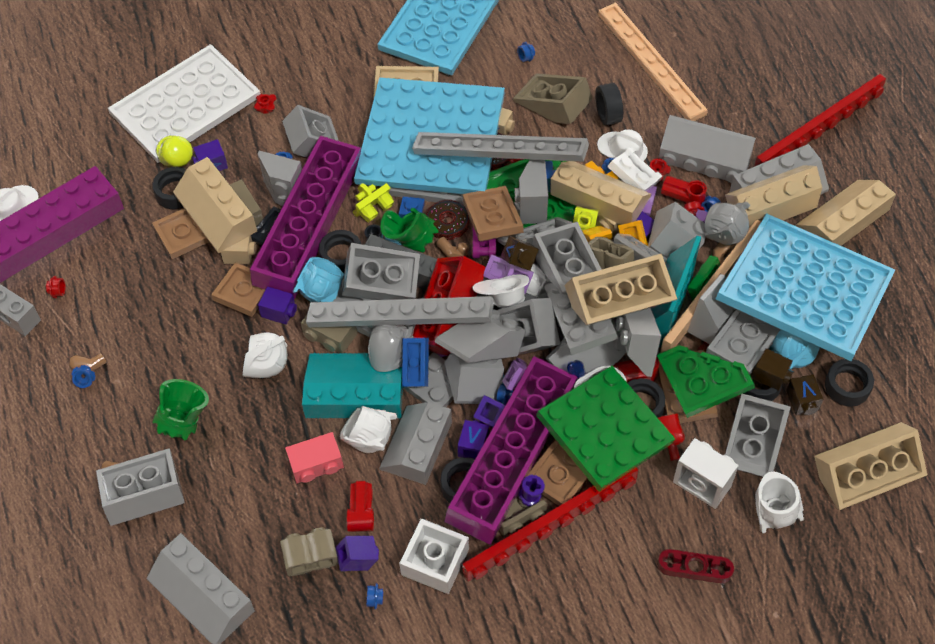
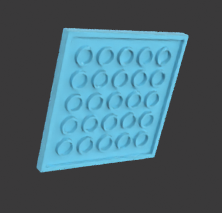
(414, 106)
(806, 286)

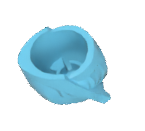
(319, 280)
(794, 348)

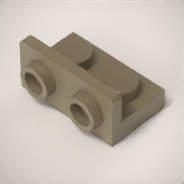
(521, 515)

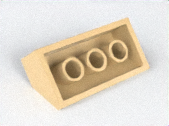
(598, 192)
(781, 194)
(214, 205)
(849, 211)
(620, 289)
(871, 465)

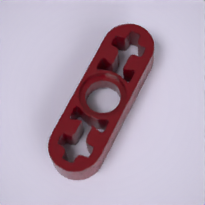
(704, 559)

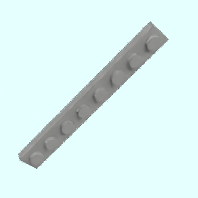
(501, 146)
(400, 312)

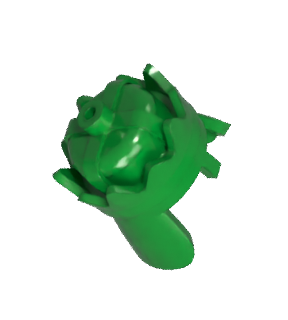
(411, 231)
(179, 408)

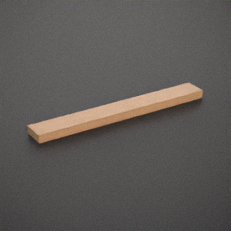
(652, 63)
(681, 327)

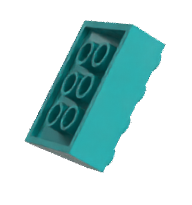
(680, 269)
(346, 381)

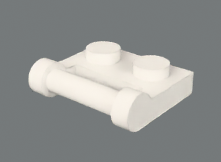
(634, 170)

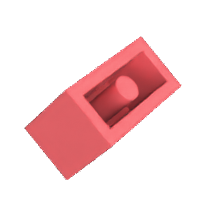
(314, 458)

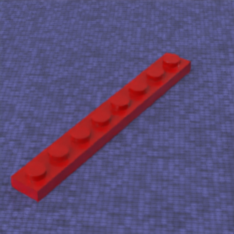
(825, 120)
(543, 527)

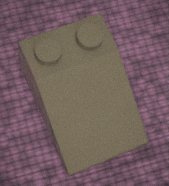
(555, 96)

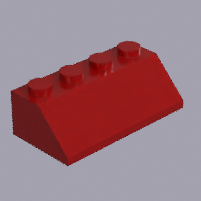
(450, 279)

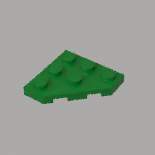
(703, 378)

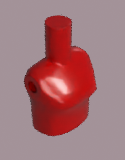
(673, 425)

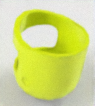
(175, 151)

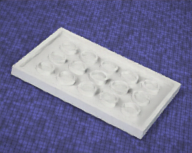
(185, 100)

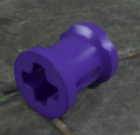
(533, 483)

